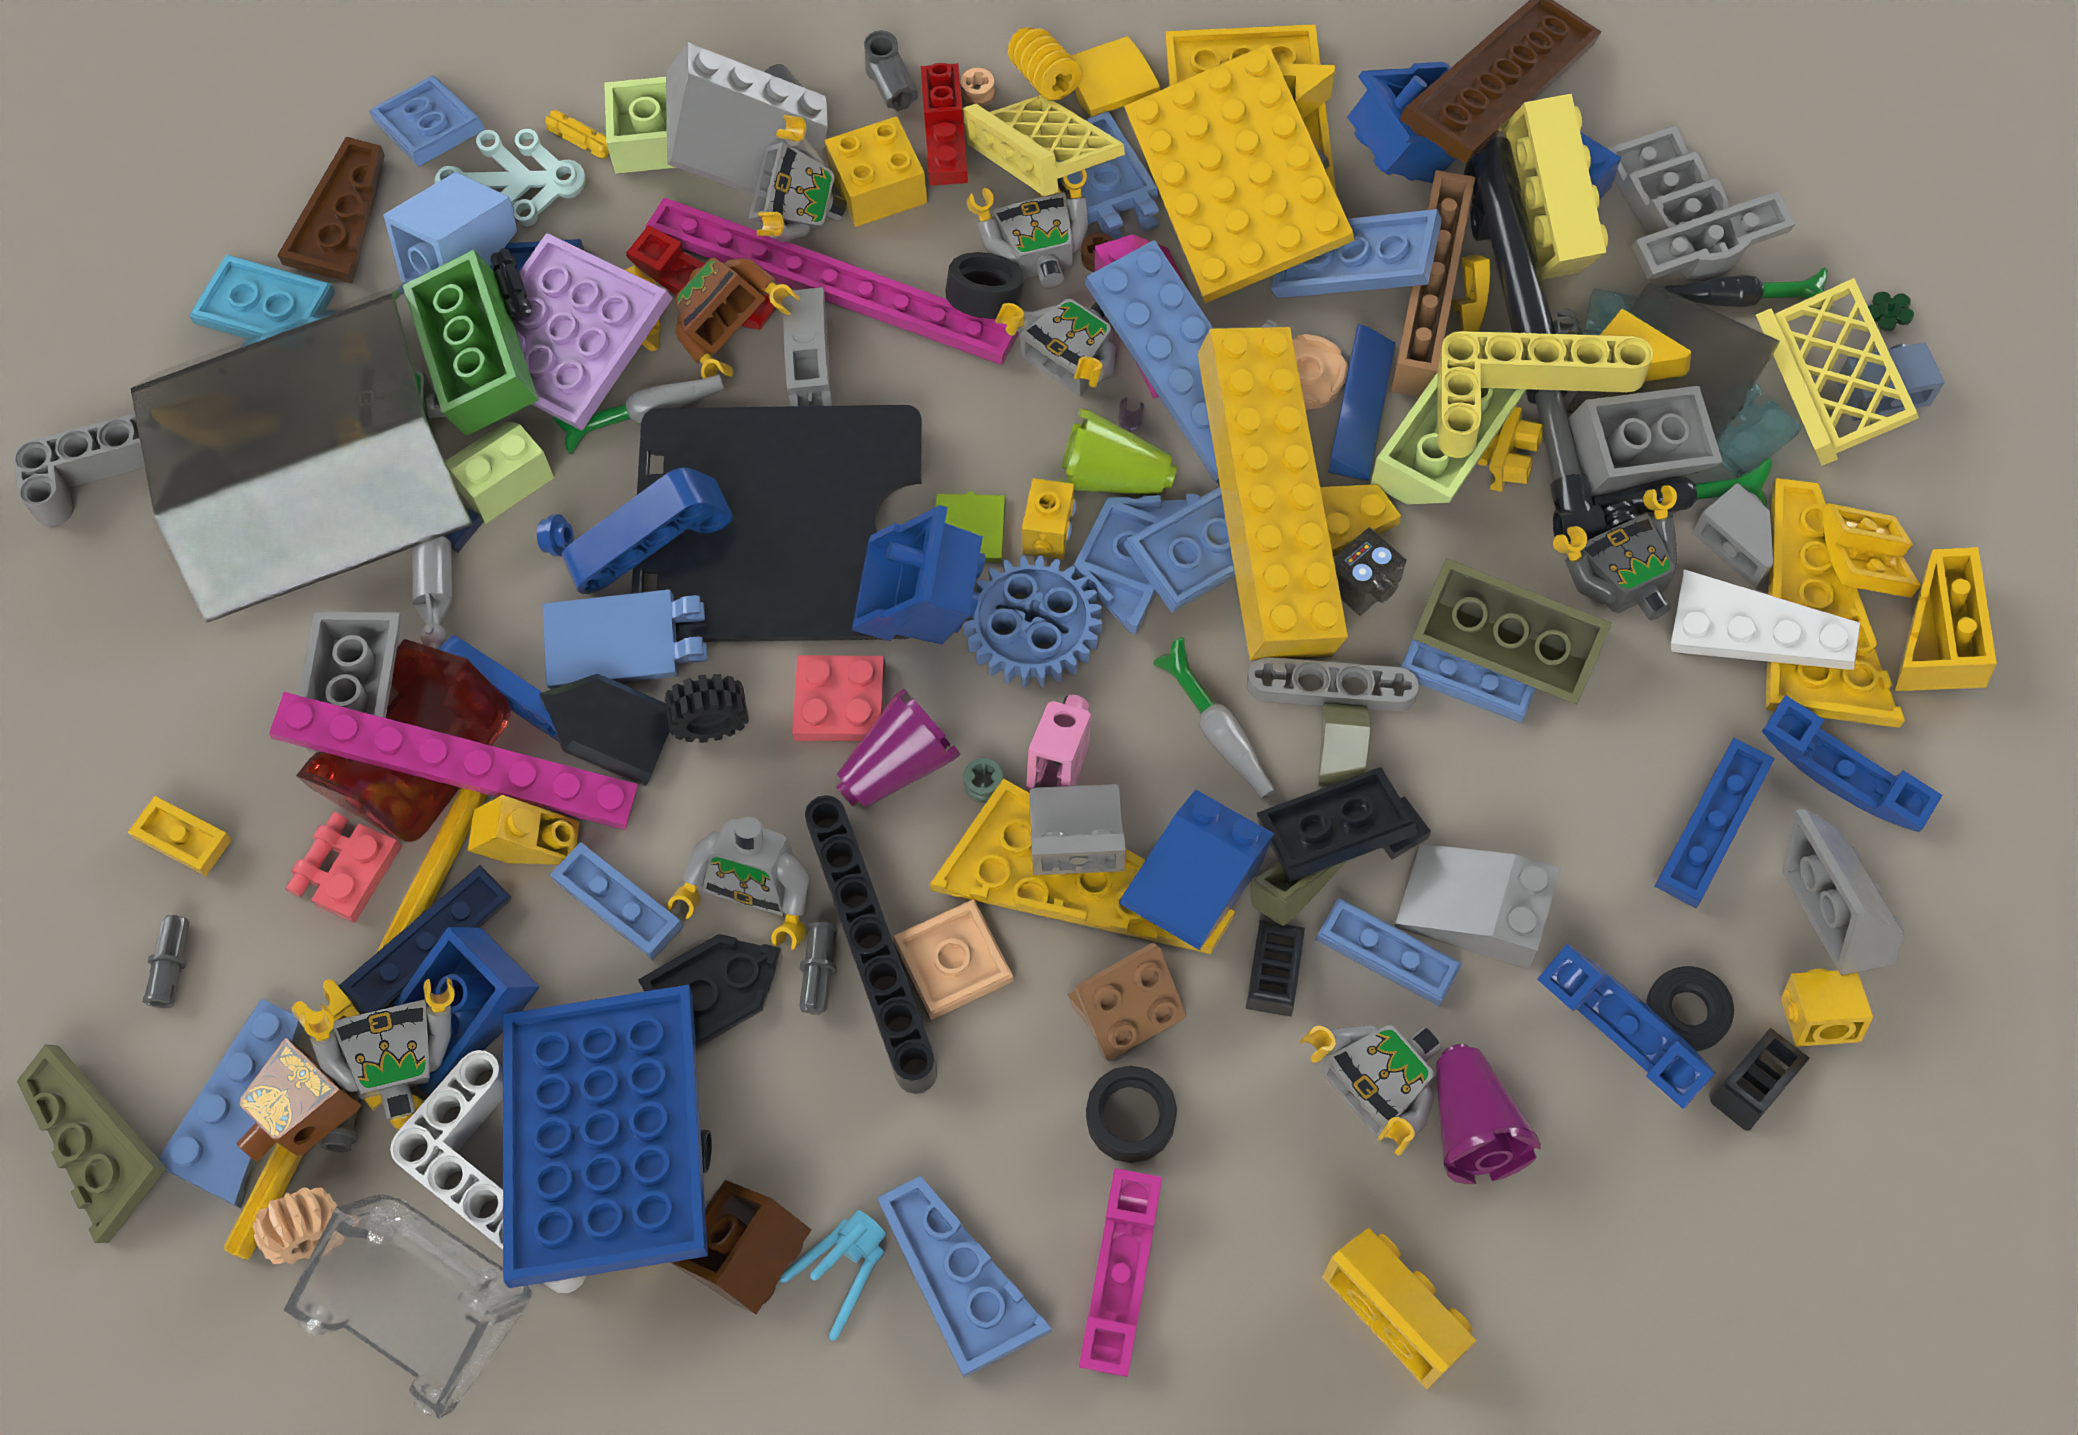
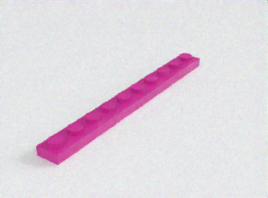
(842, 282)

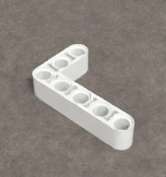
(446, 1140)

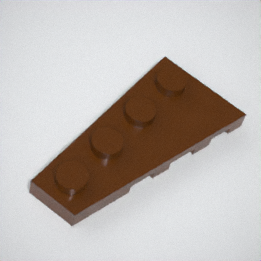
(336, 218)

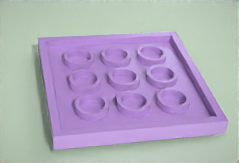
(581, 326)

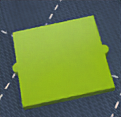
(980, 516)

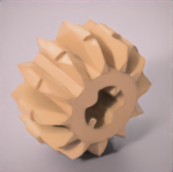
(293, 1225)

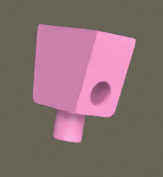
(1062, 738)

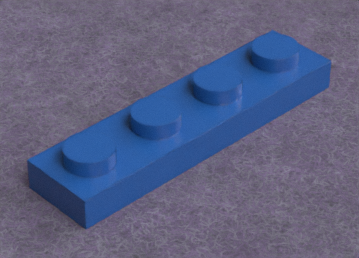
(1714, 823)

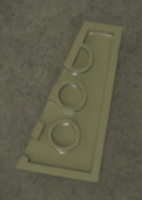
(90, 1140)

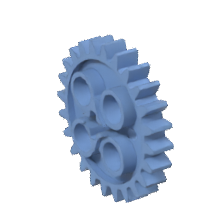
(1033, 621)

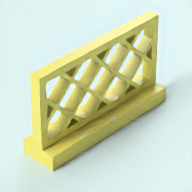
(1033, 141)
(1807, 393)

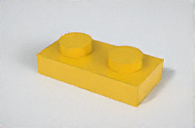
(180, 835)

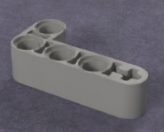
(57, 462)

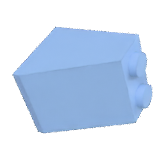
(448, 223)

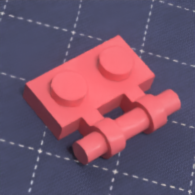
(354, 873)

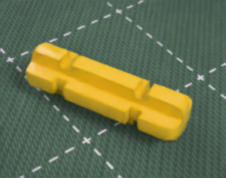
(577, 133)

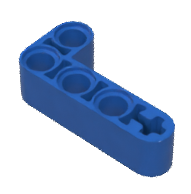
(644, 525)

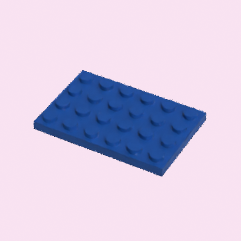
(601, 1137)

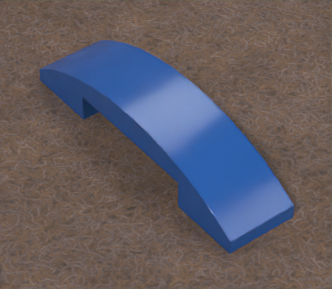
(1846, 772)
(1629, 1023)

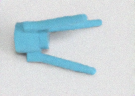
(854, 1239)

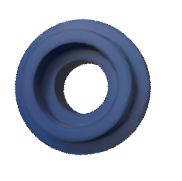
(554, 535)

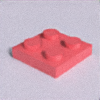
(837, 697)

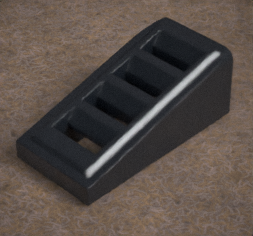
(1268, 1000)
(1743, 1102)

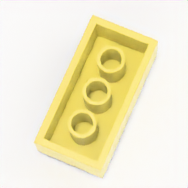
(1557, 185)

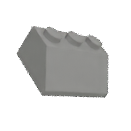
(351, 660)
(1840, 897)

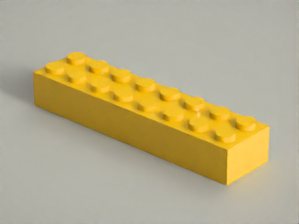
(1271, 494)

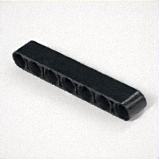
(875, 961)

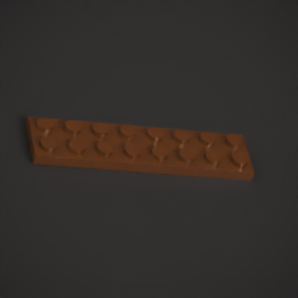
(1497, 77)

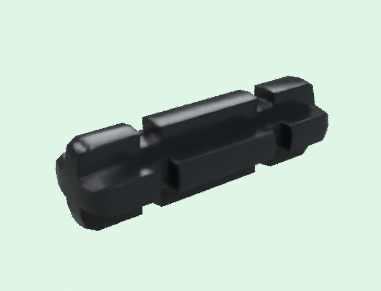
(511, 284)

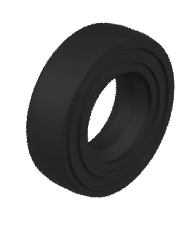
(1706, 986)

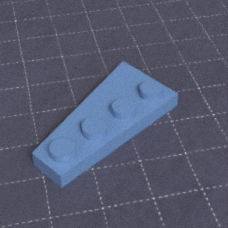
(205, 1141)

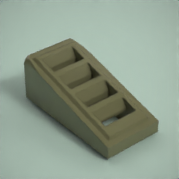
(1280, 901)

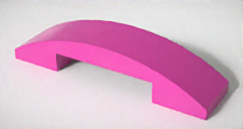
(1120, 1273)

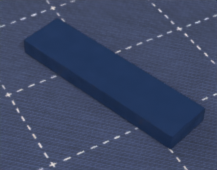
(388, 972)

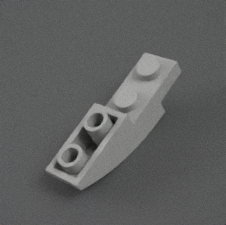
(807, 349)

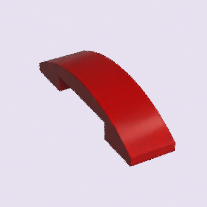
(669, 266)

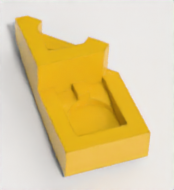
(1476, 287)

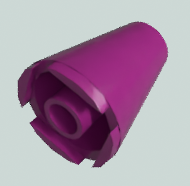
(894, 753)
(1479, 1119)

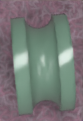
(984, 766)

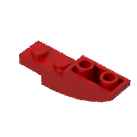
(944, 124)

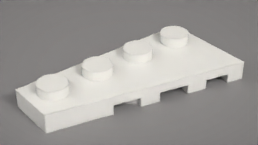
(1751, 625)

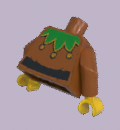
(718, 303)

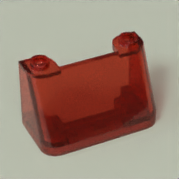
(434, 694)

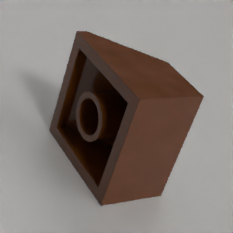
(747, 1245)

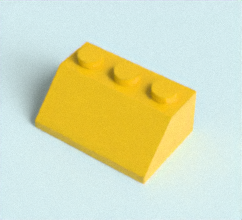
(1399, 1306)

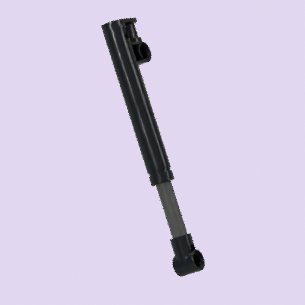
(1501, 216)

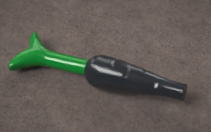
(1748, 290)
(1688, 491)

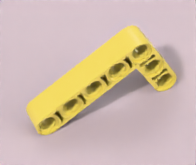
(1523, 369)

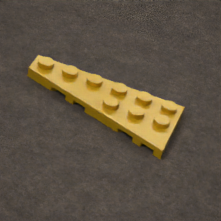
(1807, 577)
(997, 869)

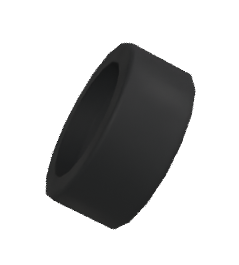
(967, 279)
(1137, 1078)

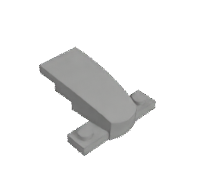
(1687, 211)

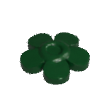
(1890, 310)

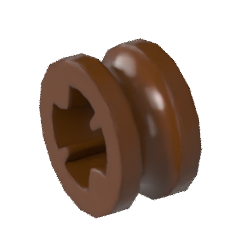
(1088, 246)

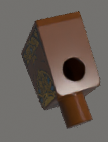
(292, 1104)

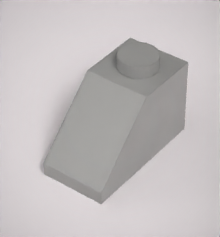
(1739, 533)

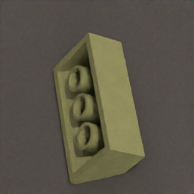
(1512, 631)

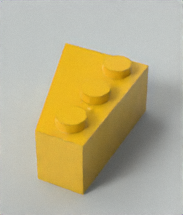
(1950, 627)

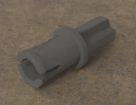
(166, 962)
(817, 967)

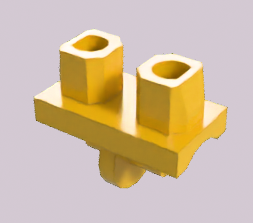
(1505, 463)

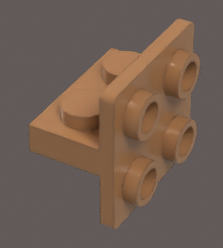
(1129, 1001)

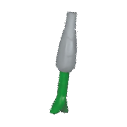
(640, 402)
(1216, 721)

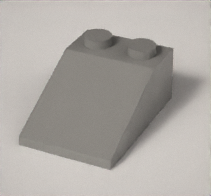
(1643, 438)
(1479, 901)

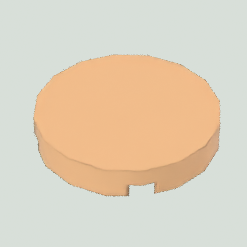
(1320, 370)

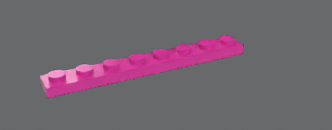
(453, 760)

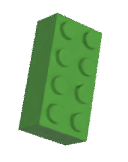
(469, 343)

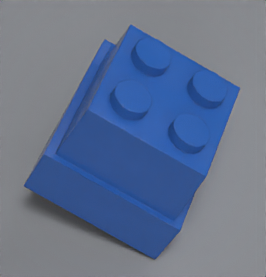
(1378, 123)
(919, 579)

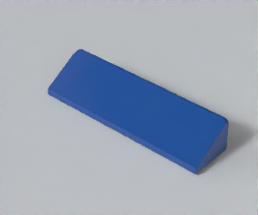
(1362, 404)

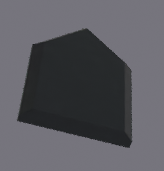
(609, 725)
(726, 980)

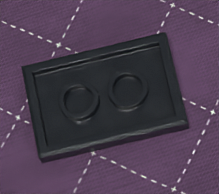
(1337, 824)

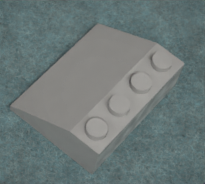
(728, 114)

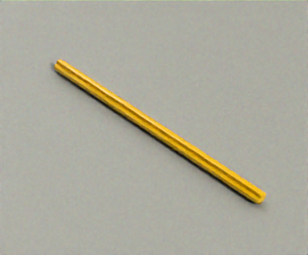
(417, 900)

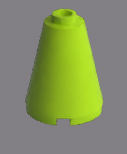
(1113, 459)

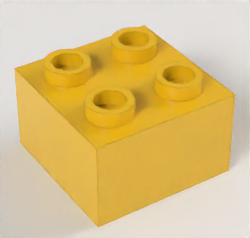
(876, 171)

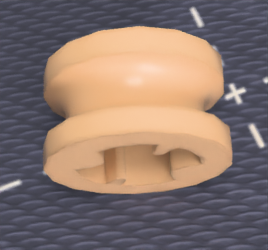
(974, 77)

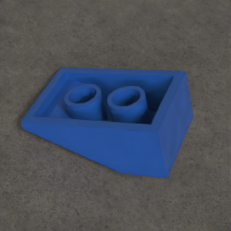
(1198, 869)
(484, 989)

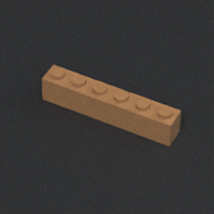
(1431, 303)

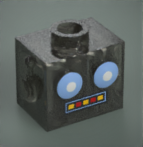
(1368, 571)

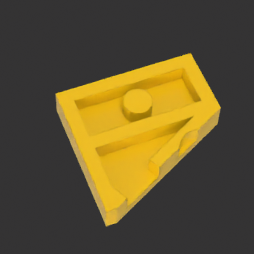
(1355, 509)

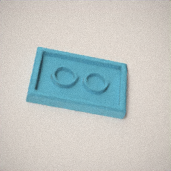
(257, 298)

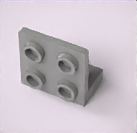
(1076, 829)

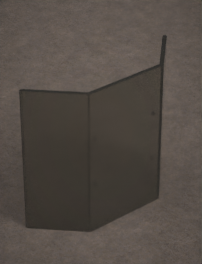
(294, 456)

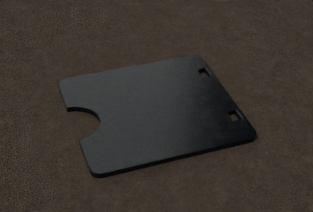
(801, 507)

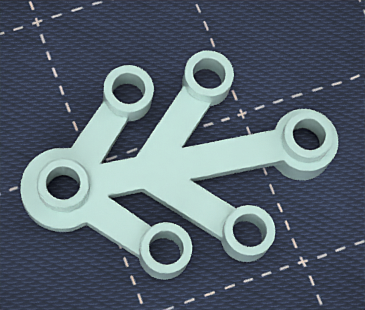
(520, 179)

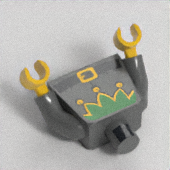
(1627, 562)

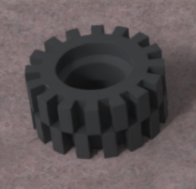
(706, 708)

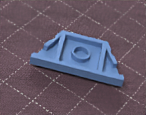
(1109, 565)

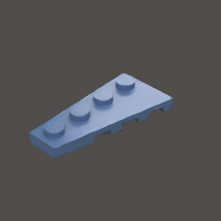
(967, 1293)

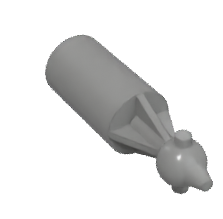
(432, 587)

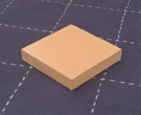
(952, 959)

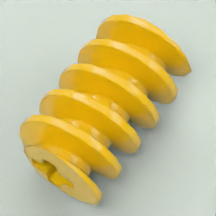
(1044, 63)

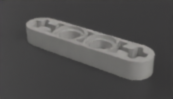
(1332, 676)

